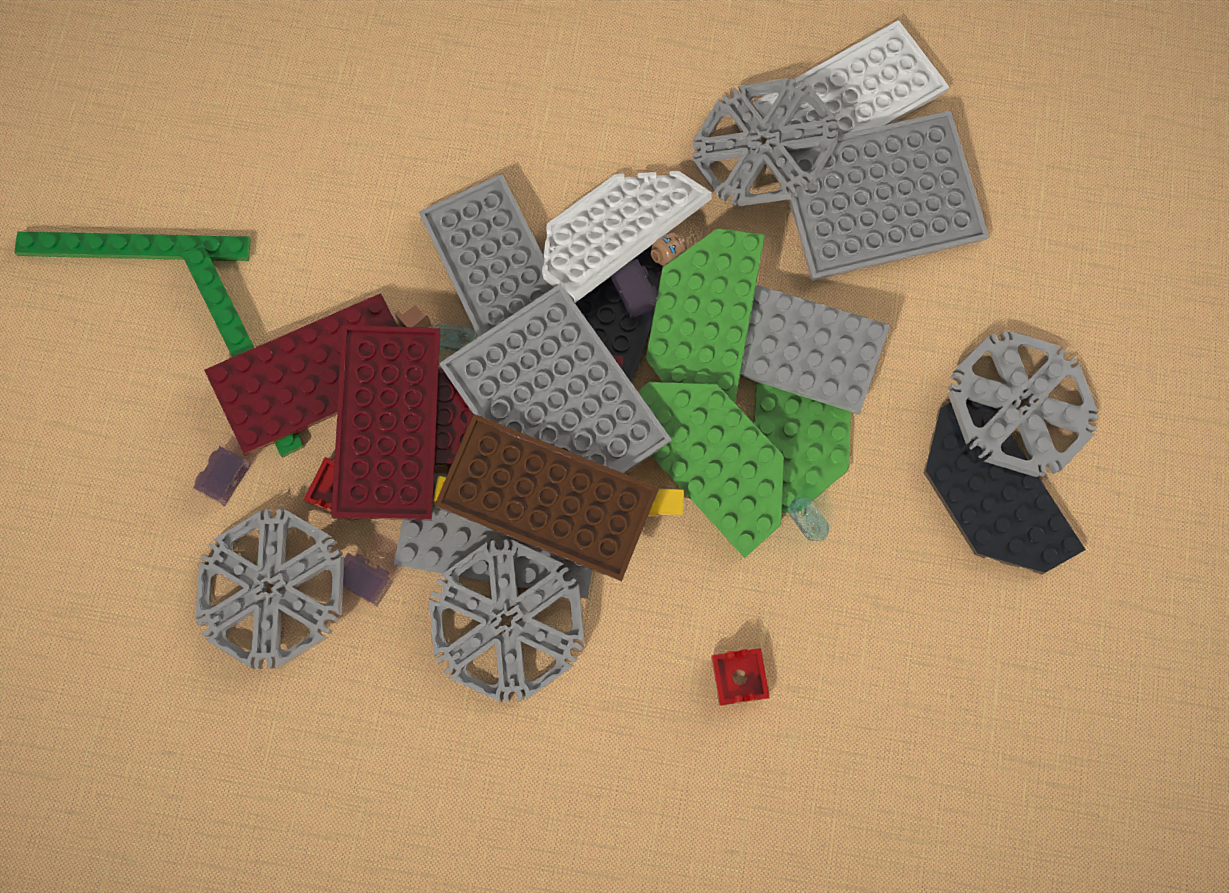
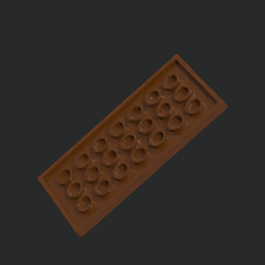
(547, 497)

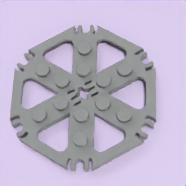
(779, 139)
(1008, 418)
(254, 580)
(509, 644)

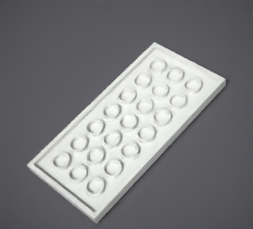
(869, 83)

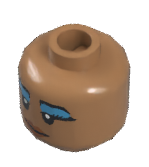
(668, 248)

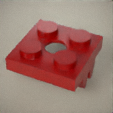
(320, 489)
(752, 664)

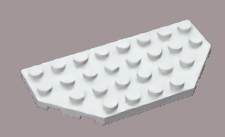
(615, 226)

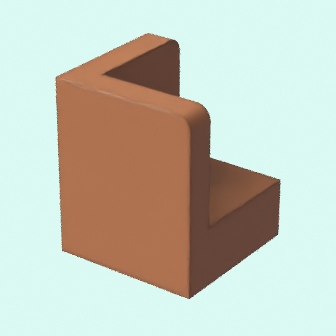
(413, 318)

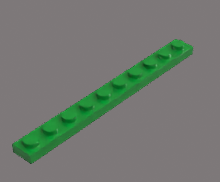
(129, 245)
(227, 319)

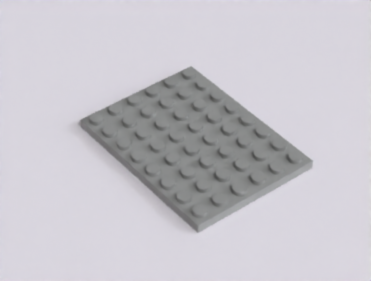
(886, 197)
(557, 384)

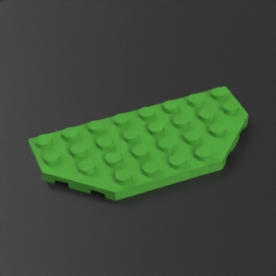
(706, 311)
(809, 436)
(719, 460)

